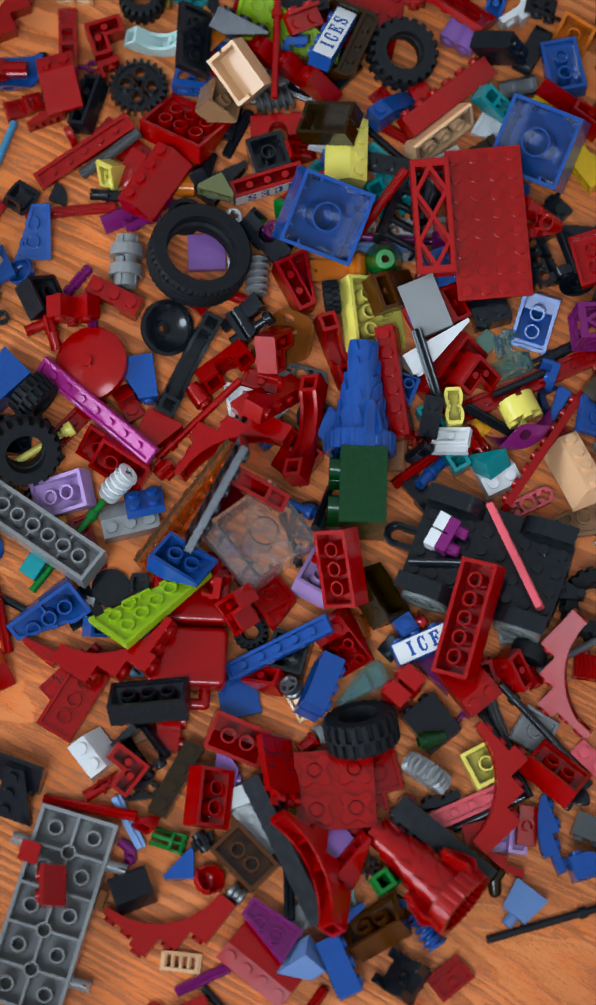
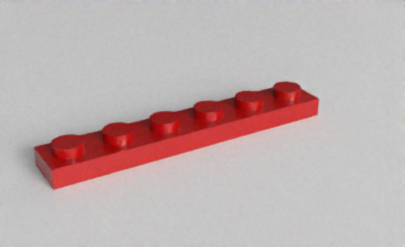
(83, 151)

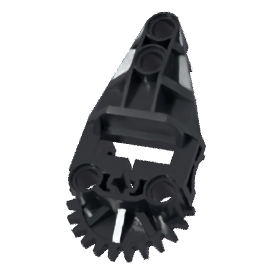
(547, 266)

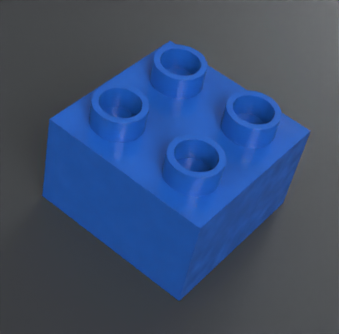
(546, 138)
(323, 215)

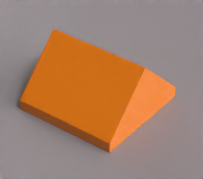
(574, 25)

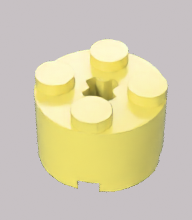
(519, 409)

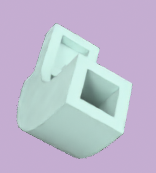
(150, 43)

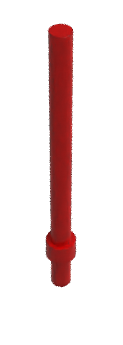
(277, 14)
(172, 444)

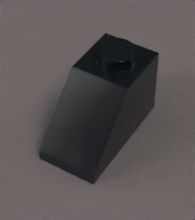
(431, 417)

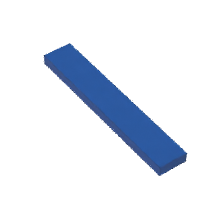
(279, 648)

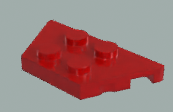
(274, 602)

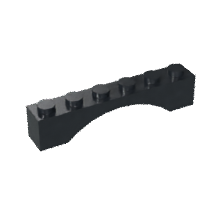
(187, 364)

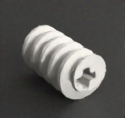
(118, 483)

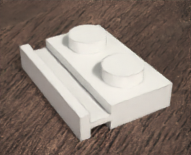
(452, 441)

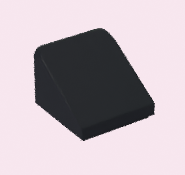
(384, 648)

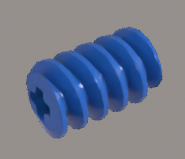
(428, 934)

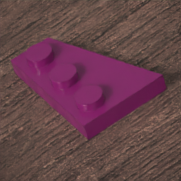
(272, 928)

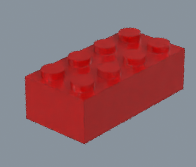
(340, 567)

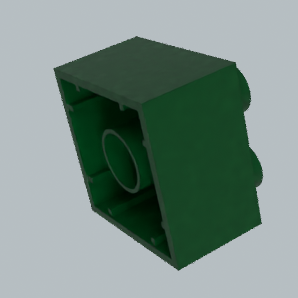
(362, 488)

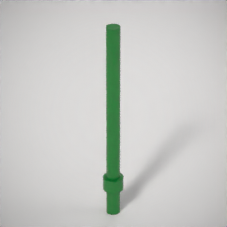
(91, 516)

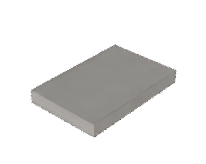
(425, 305)

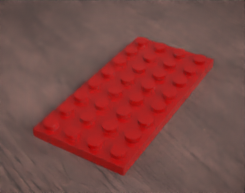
(489, 223)

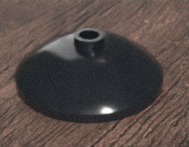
(176, 325)

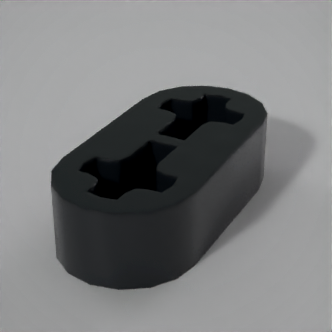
(142, 795)

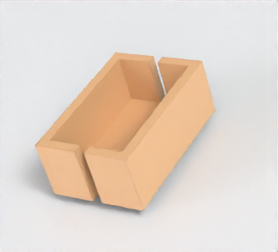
(240, 71)

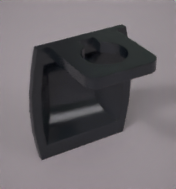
(20, 197)

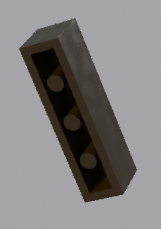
(175, 780)

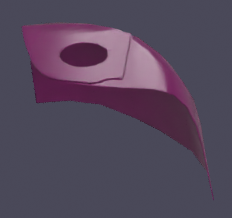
(524, 435)

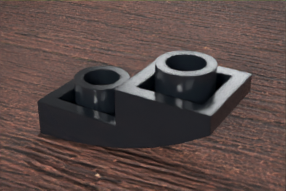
(416, 494)
(432, 803)

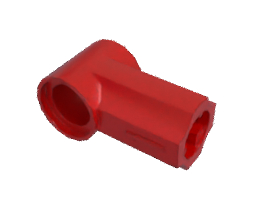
(13, 69)

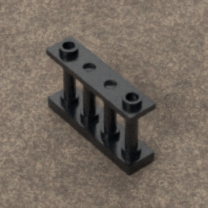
(389, 218)

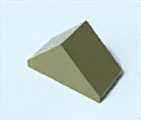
(216, 188)

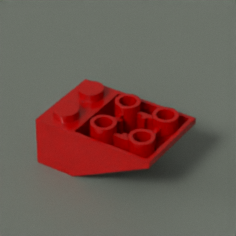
(457, 310)
(346, 641)

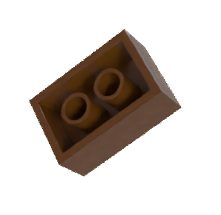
(244, 858)

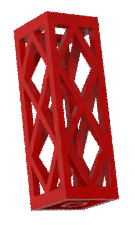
(430, 167)

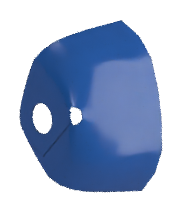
(17, 84)

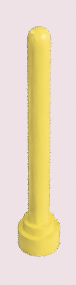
(65, 431)

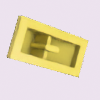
(109, 173)

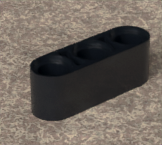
(538, 35)

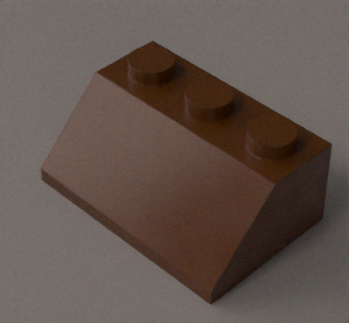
(378, 928)

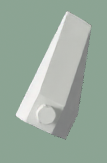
(436, 346)

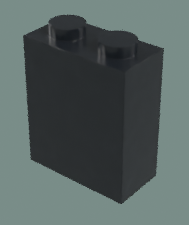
(499, 47)
(430, 716)

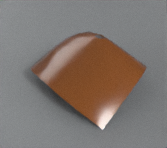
(302, 340)

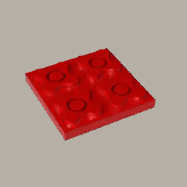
(335, 791)

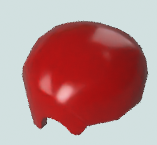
(209, 879)

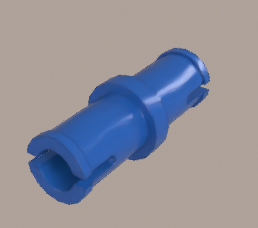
(430, 473)

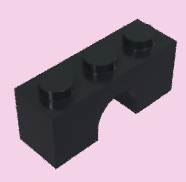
(273, 248)

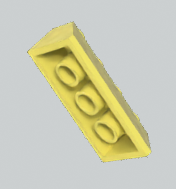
(349, 162)

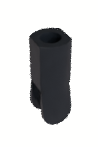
(420, 451)

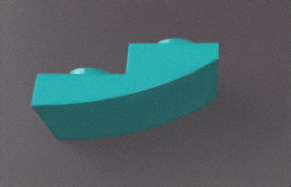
(32, 566)

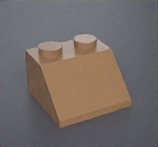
(216, 104)

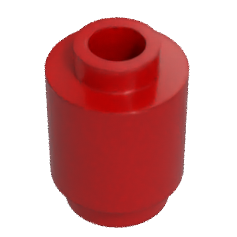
(198, 395)

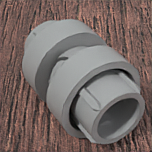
(126, 253)

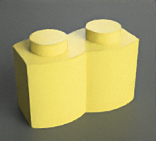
(453, 407)

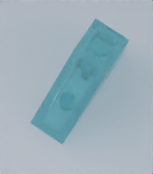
(368, 680)

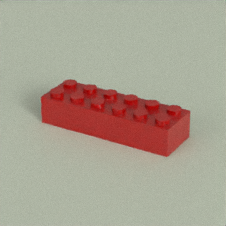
(468, 619)

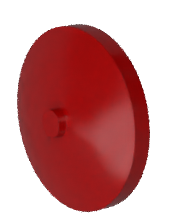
(95, 360)

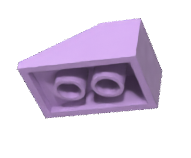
(65, 493)
(308, 583)

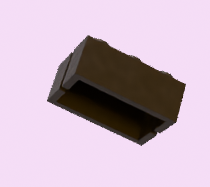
(329, 123)
(384, 599)

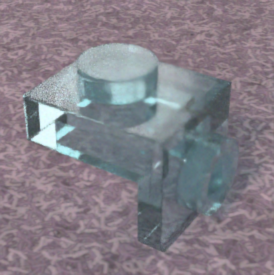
(503, 343)

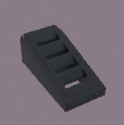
(204, 170)

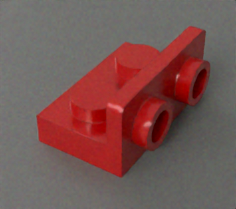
(302, 18)

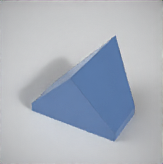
(303, 961)

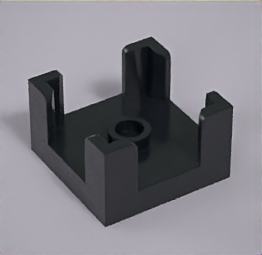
(403, 978)

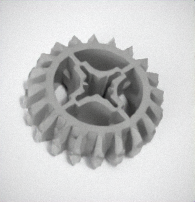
(426, 773)

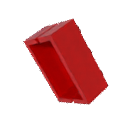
(405, 686)

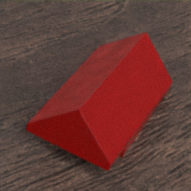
(107, 455)

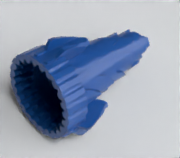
(361, 405)

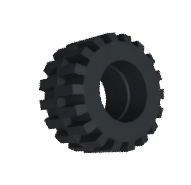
(142, 13)
(33, 394)

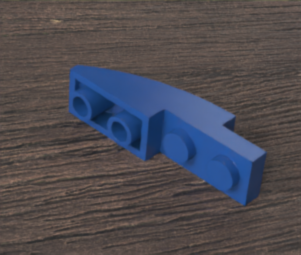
(547, 827)

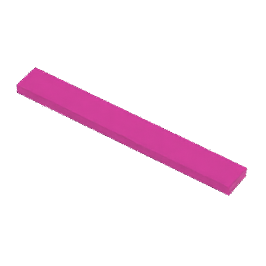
(99, 411)

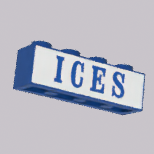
(331, 39)
(417, 646)

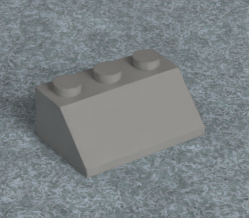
(118, 528)

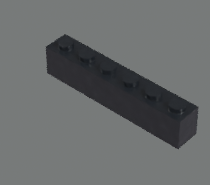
(431, 832)

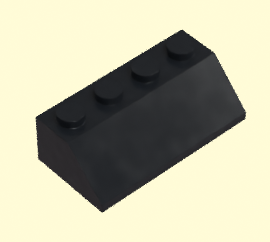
(149, 701)
(35, 773)

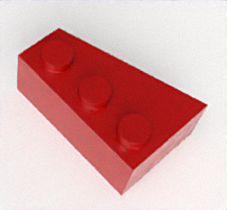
(295, 281)

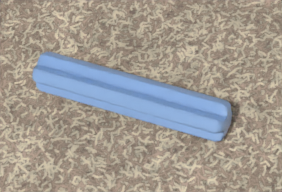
(135, 836)

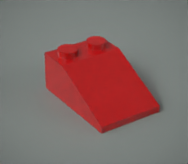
(60, 83)
(471, 696)

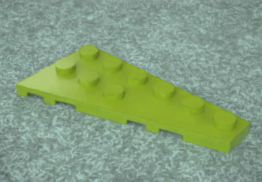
(261, 12)
(142, 611)

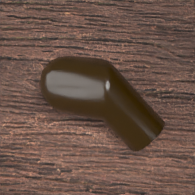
(494, 885)

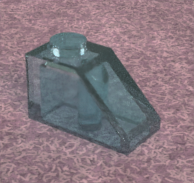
(514, 365)

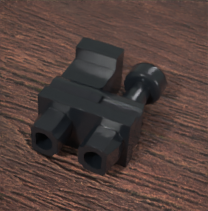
(242, 318)

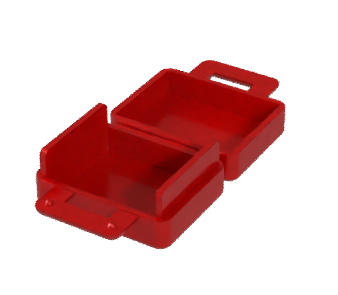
(198, 645)

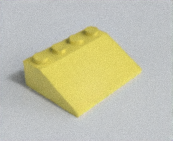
(357, 313)

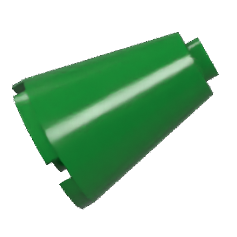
(376, 251)

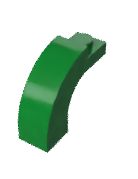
(384, 882)

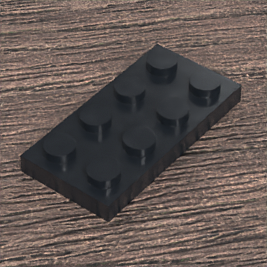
(193, 40)

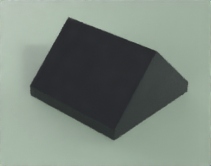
(132, 890)

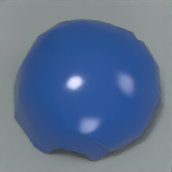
(23, 268)

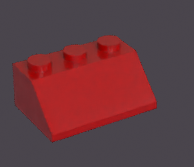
(234, 738)
(555, 773)
(210, 795)

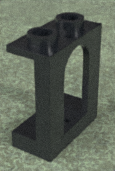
(126, 740)

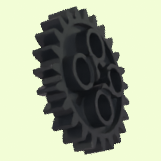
(125, 96)

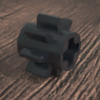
(202, 841)
(371, 864)

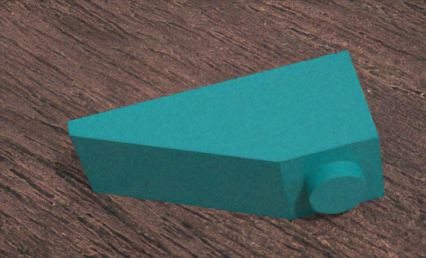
(491, 101)

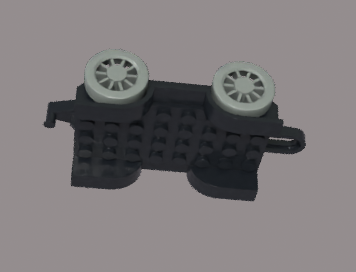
(542, 544)

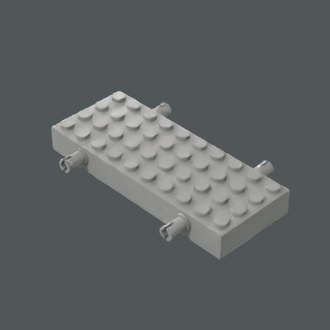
(45, 944)

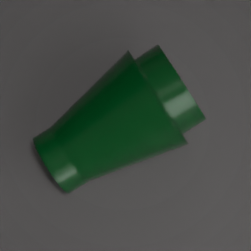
(429, 739)

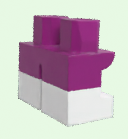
(444, 533)

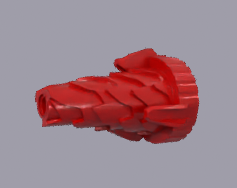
(439, 884)

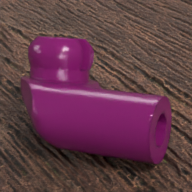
(130, 851)

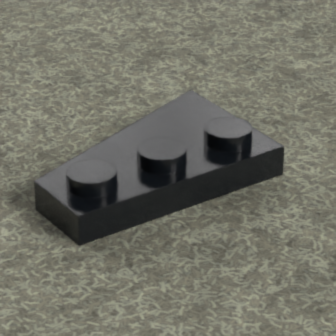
(14, 794)

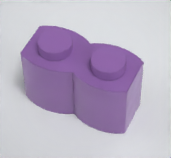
(457, 36)

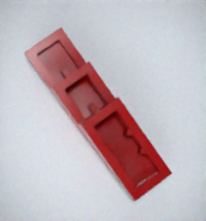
(68, 31)

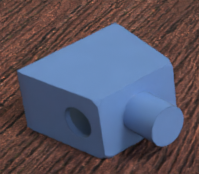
(521, 904)

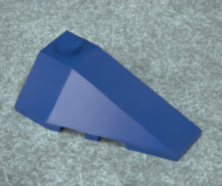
(54, 608)

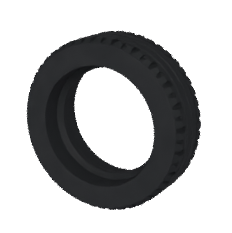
(209, 221)

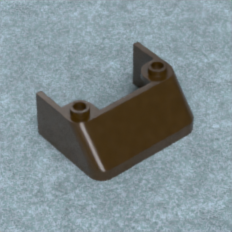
(362, 33)

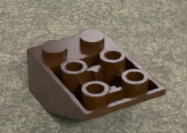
(383, 291)

